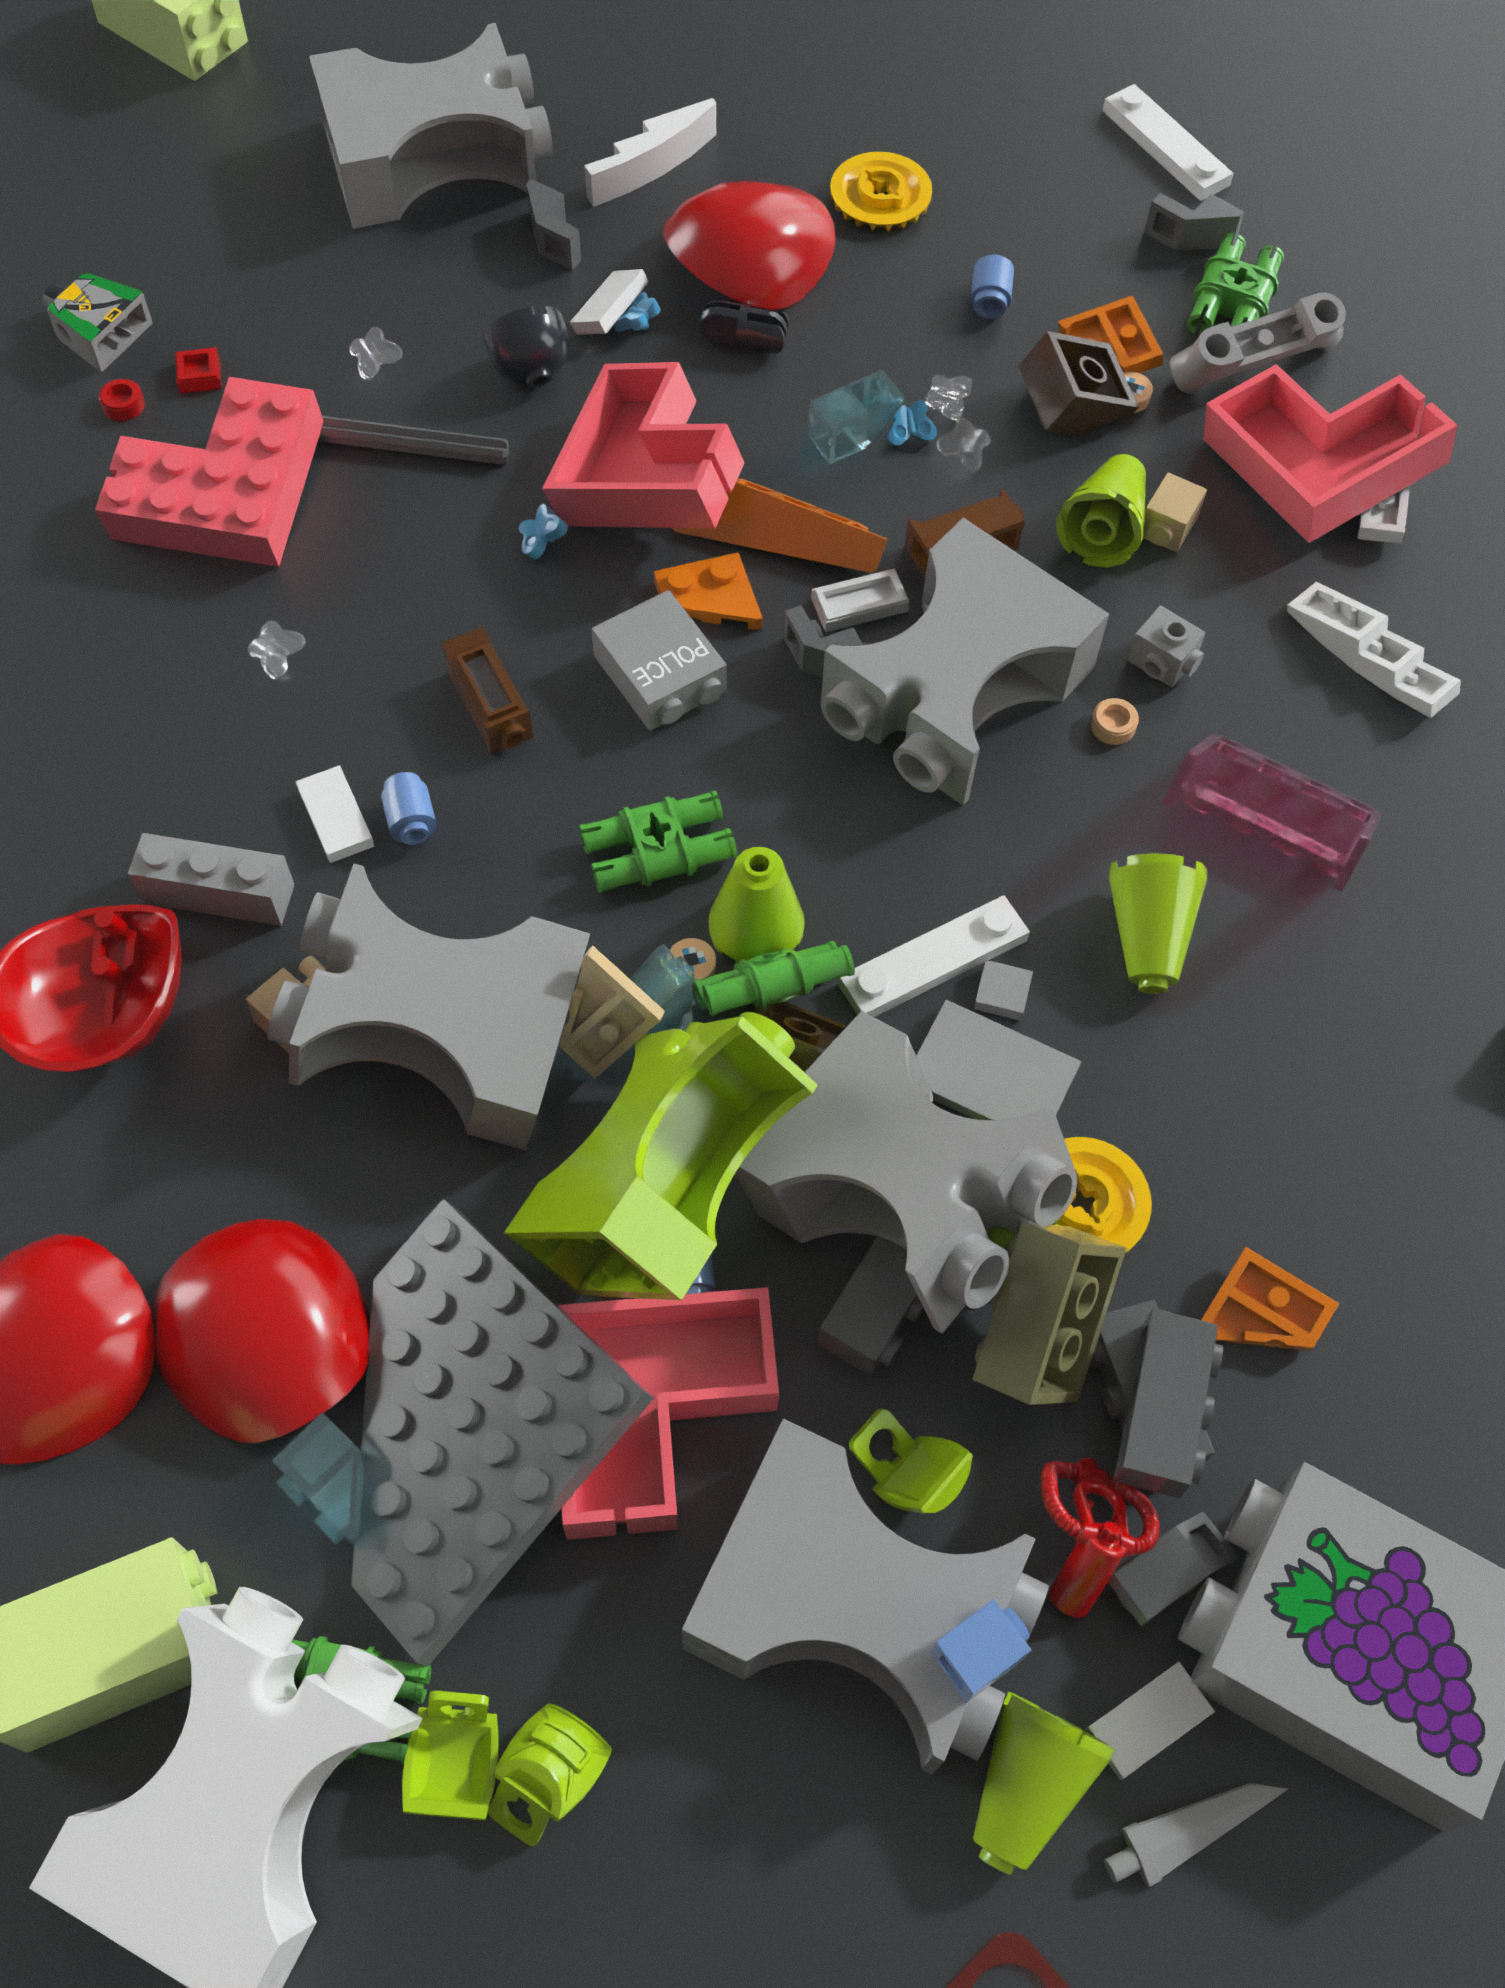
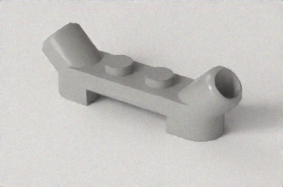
(1227, 350)

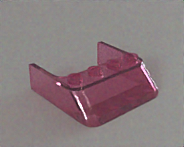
(1276, 802)

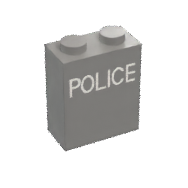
(659, 660)

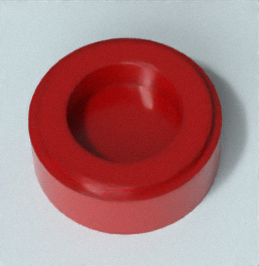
(121, 400)

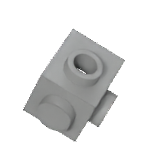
(1167, 647)

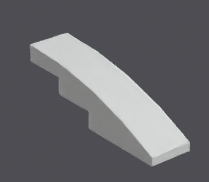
(647, 156)
(1363, 642)

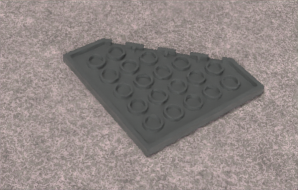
(472, 1427)

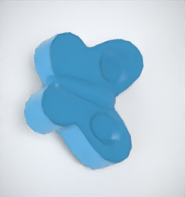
(638, 314)
(911, 422)
(541, 530)

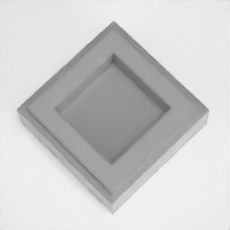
(1003, 990)

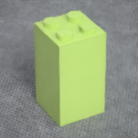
(180, 33)
(97, 1644)

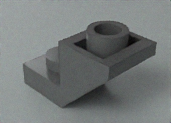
(1189, 229)
(553, 236)
(807, 642)
(1172, 1569)

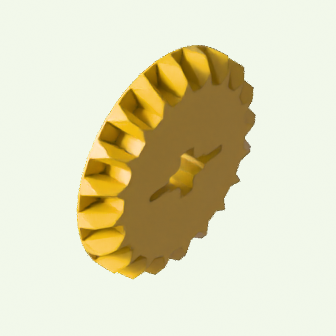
(903, 179)
(1117, 1186)

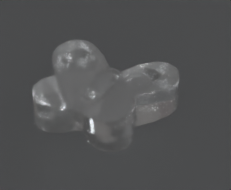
(373, 352)
(947, 395)
(965, 443)
(274, 646)

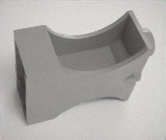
(427, 124)
(987, 640)
(458, 1011)
(895, 1166)
(829, 1582)

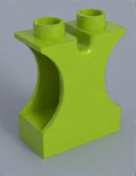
(646, 1186)

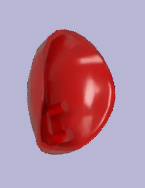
(753, 241)
(89, 986)
(260, 1329)
(70, 1347)

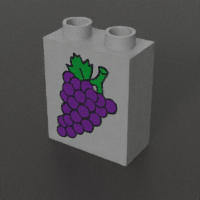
(1360, 1644)

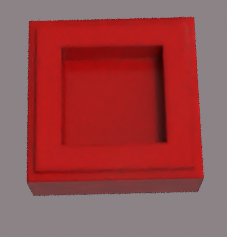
(198, 370)

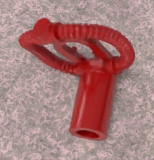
(1098, 1545)

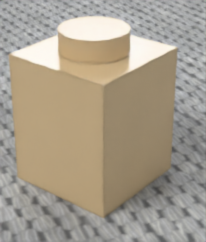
(1173, 512)

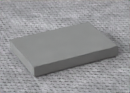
(991, 1068)

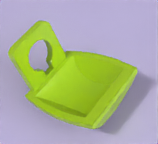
(922, 1476)
(451, 1758)
(549, 1767)

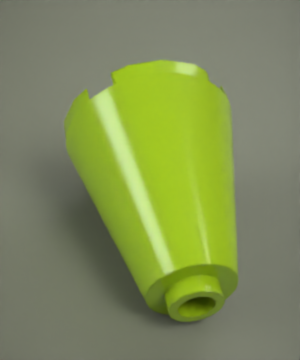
(1106, 513)
(756, 908)
(1156, 916)
(1033, 1782)

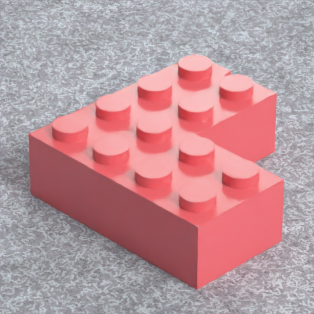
(637, 457)
(1321, 464)
(225, 498)
(697, 1361)

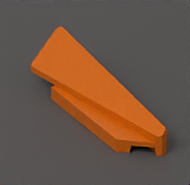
(791, 527)

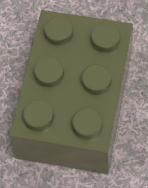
(1048, 1314)

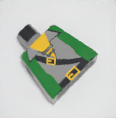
(97, 317)

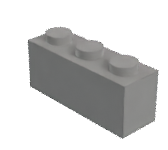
(211, 879)

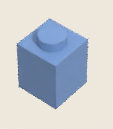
(982, 1649)

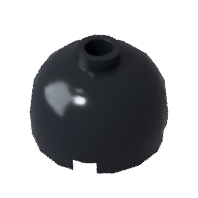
(528, 345)

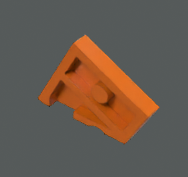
(1121, 326)
(712, 590)
(1268, 1306)

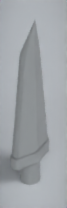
(1174, 1837)

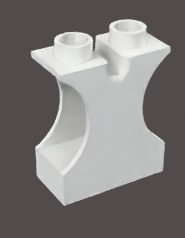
(209, 1851)

